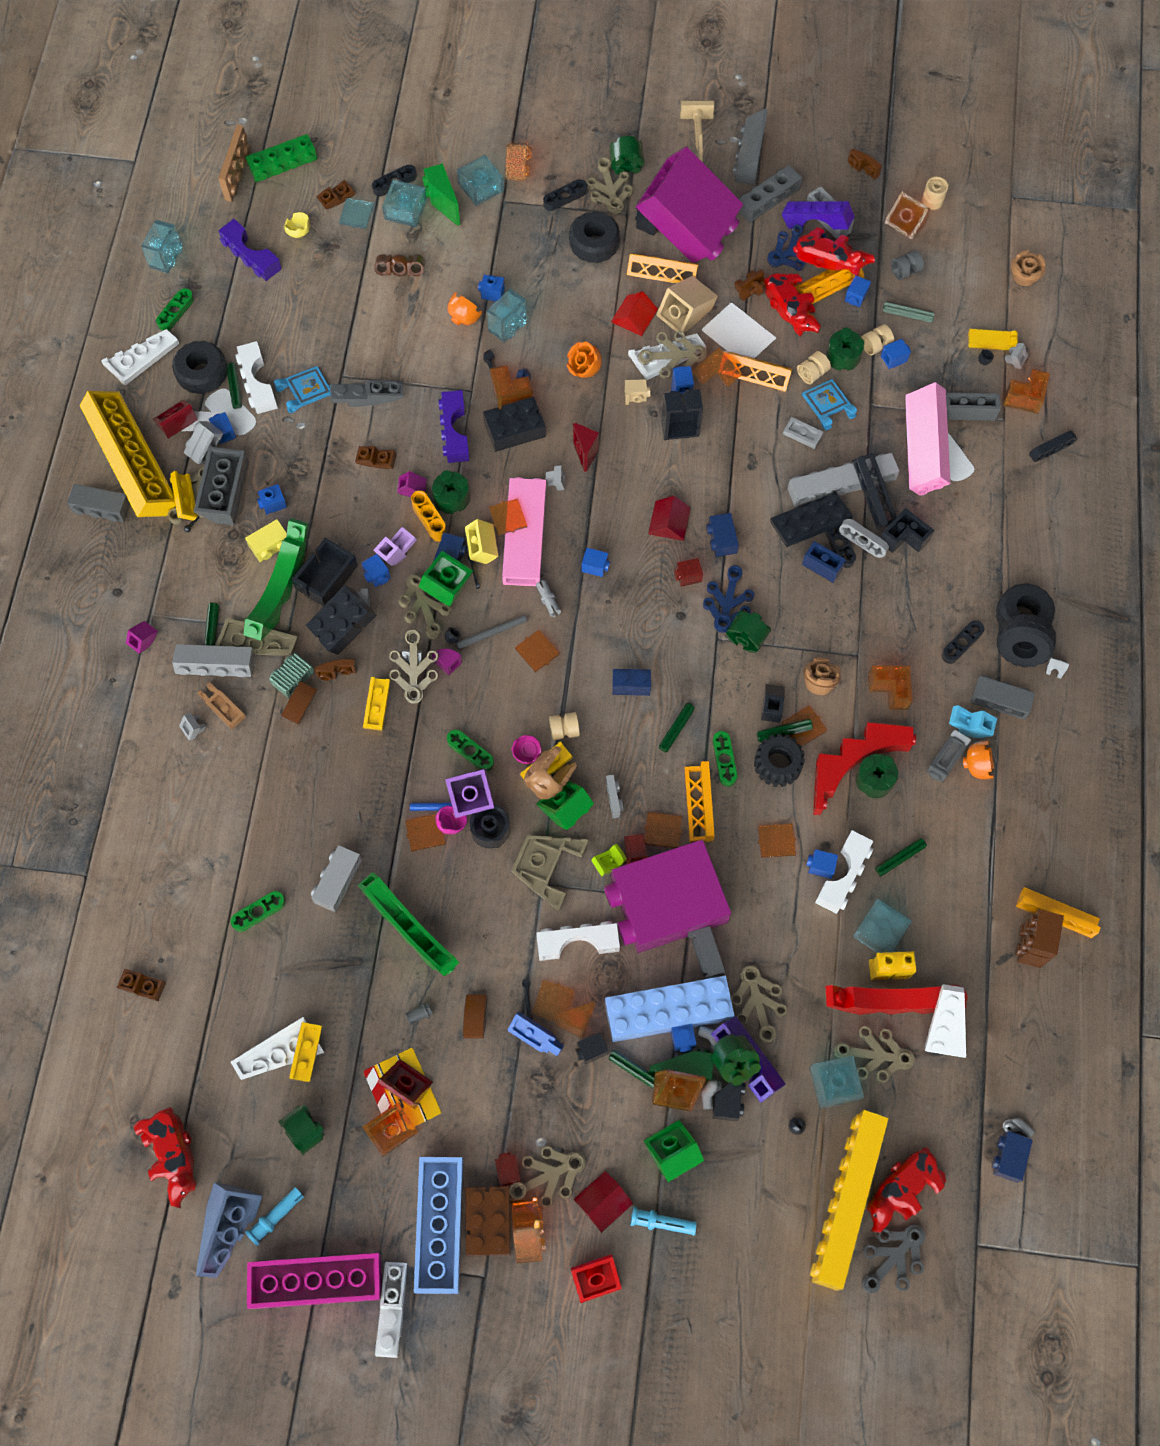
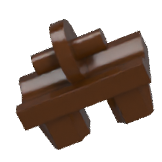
(753, 284)

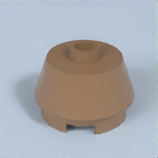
(1027, 268)
(821, 676)

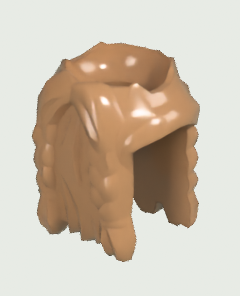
(538, 775)

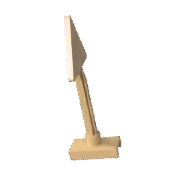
(697, 111)

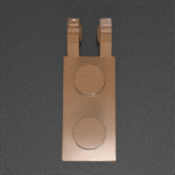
(222, 707)

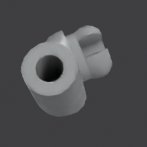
(706, 1033)
(708, 1091)
(1017, 1125)

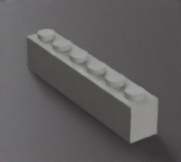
(838, 479)

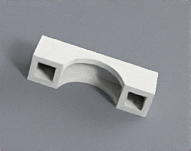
(261, 394)
(834, 892)
(602, 937)

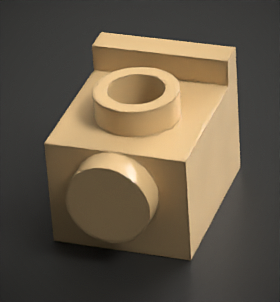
(636, 391)

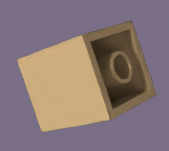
(686, 304)

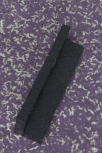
(870, 491)

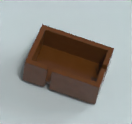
(1039, 938)
(488, 1221)

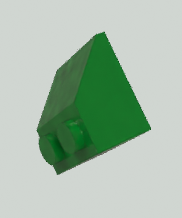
(445, 578)
(566, 805)
(674, 1150)

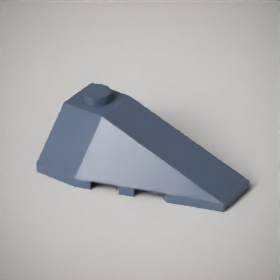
(225, 1220)

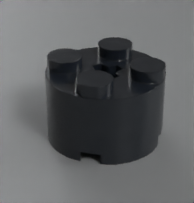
(493, 836)

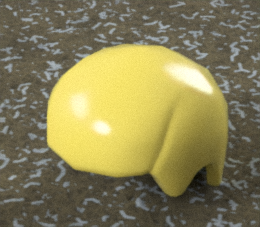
(298, 225)

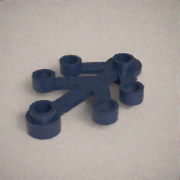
(782, 256)
(727, 602)

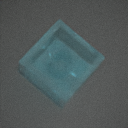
(480, 180)
(404, 203)
(162, 246)
(507, 315)
(882, 928)
(836, 1082)

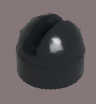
(985, 357)
(452, 635)
(794, 1129)

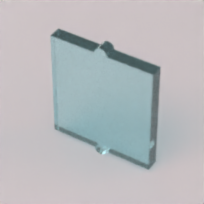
(356, 213)

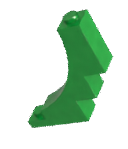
(278, 590)

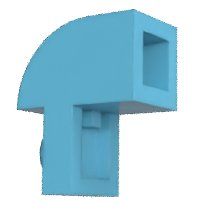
(973, 724)

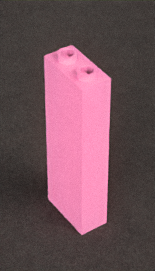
(927, 439)
(524, 546)

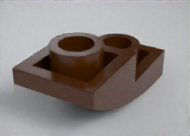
(862, 161)
(332, 197)
(372, 457)
(329, 670)
(299, 702)
(141, 985)
(474, 1016)

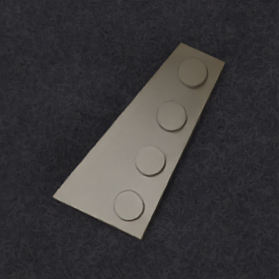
(273, 643)

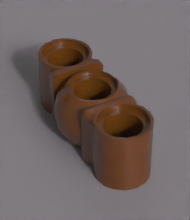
(407, 263)

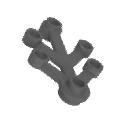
(897, 1257)

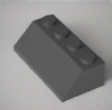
(750, 148)
(221, 485)

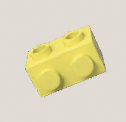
(266, 540)
(481, 541)

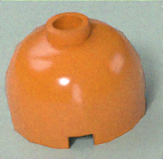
(462, 310)
(584, 360)
(979, 760)

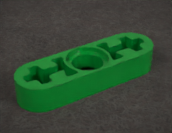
(175, 302)
(471, 758)
(732, 770)
(249, 909)

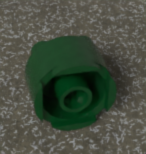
(626, 155)
(845, 349)
(451, 492)
(748, 631)
(872, 768)
(735, 1059)
(301, 1129)

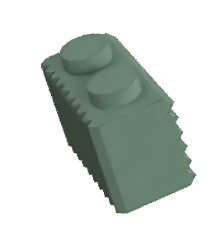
(290, 674)

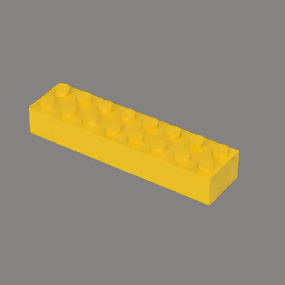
(128, 453)
(849, 1201)

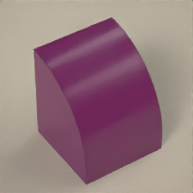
(410, 483)
(141, 636)
(448, 660)

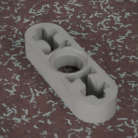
(861, 531)

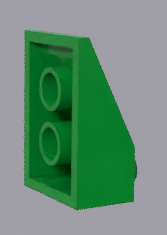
(441, 192)

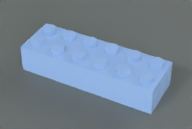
(666, 1007)
(439, 1225)

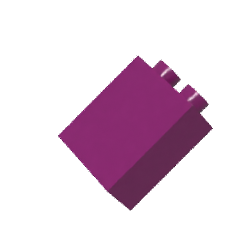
(690, 206)
(667, 897)

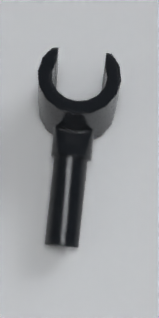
(487, 357)

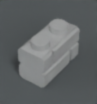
(203, 437)

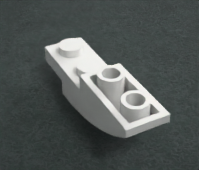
(391, 1309)

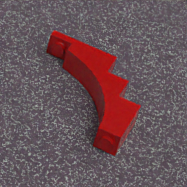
(833, 768)
(888, 1001)

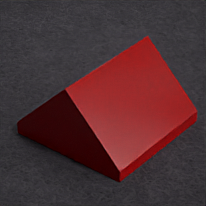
(635, 313)
(595, 1278)

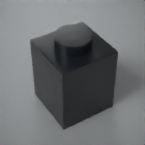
(591, 1048)

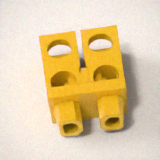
(892, 965)

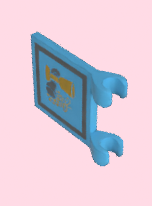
(305, 386)
(828, 400)

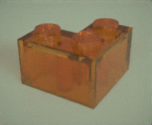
(516, 161)
(717, 364)
(509, 390)
(1028, 395)
(895, 681)
(527, 1230)

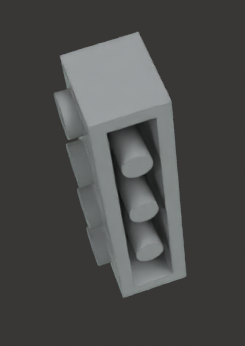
(213, 660)

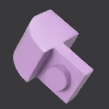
(394, 550)

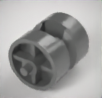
(906, 265)

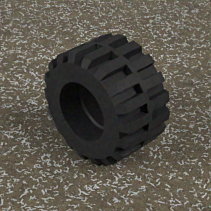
(783, 746)

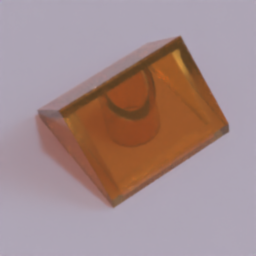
(907, 215)
(576, 1019)
(676, 1089)
(390, 1129)

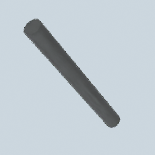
(490, 632)

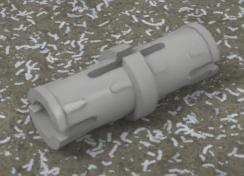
(548, 598)

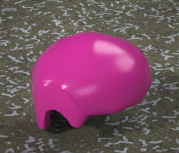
(526, 749)
(448, 823)

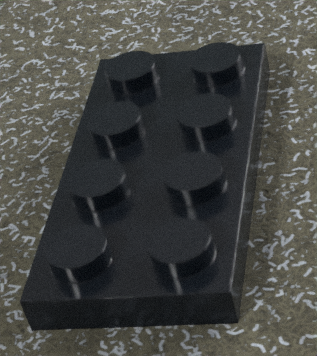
(811, 519)

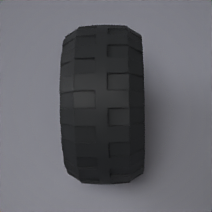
(592, 249)
(198, 354)
(1027, 596)
(1026, 640)

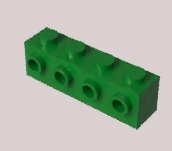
(263, 165)

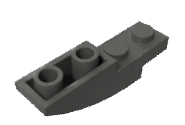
(367, 394)

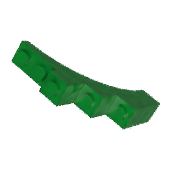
(407, 926)

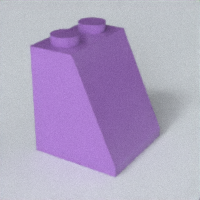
(470, 793)

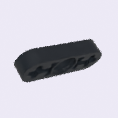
(403, 171)
(561, 201)
(1053, 446)
(840, 550)
(962, 649)

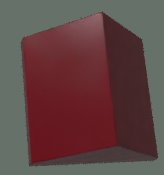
(175, 418)
(586, 444)
(669, 518)
(405, 1083)
(603, 1201)

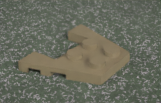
(538, 861)

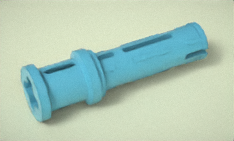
(652, 1218)
(267, 1223)

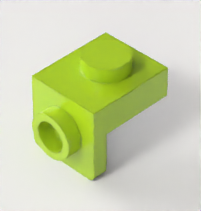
(609, 860)

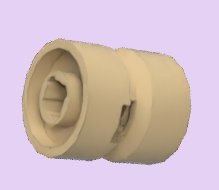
(935, 192)
(877, 339)
(814, 367)
(564, 726)

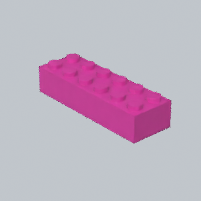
(314, 1281)

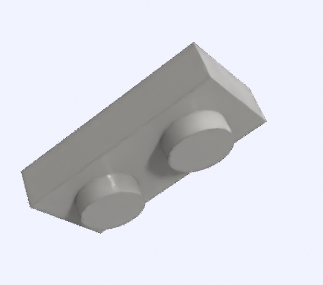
(803, 433)
(616, 804)

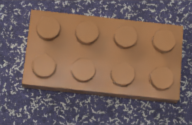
(234, 163)

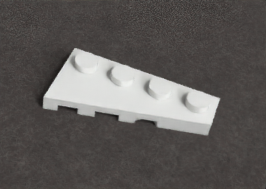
(140, 357)
(653, 368)
(948, 1023)
(271, 1053)

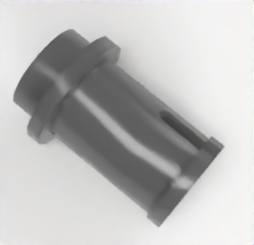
(419, 1013)

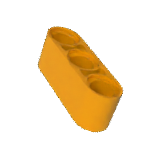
(427, 508)

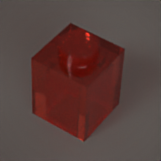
(688, 572)
(635, 848)
(507, 1169)

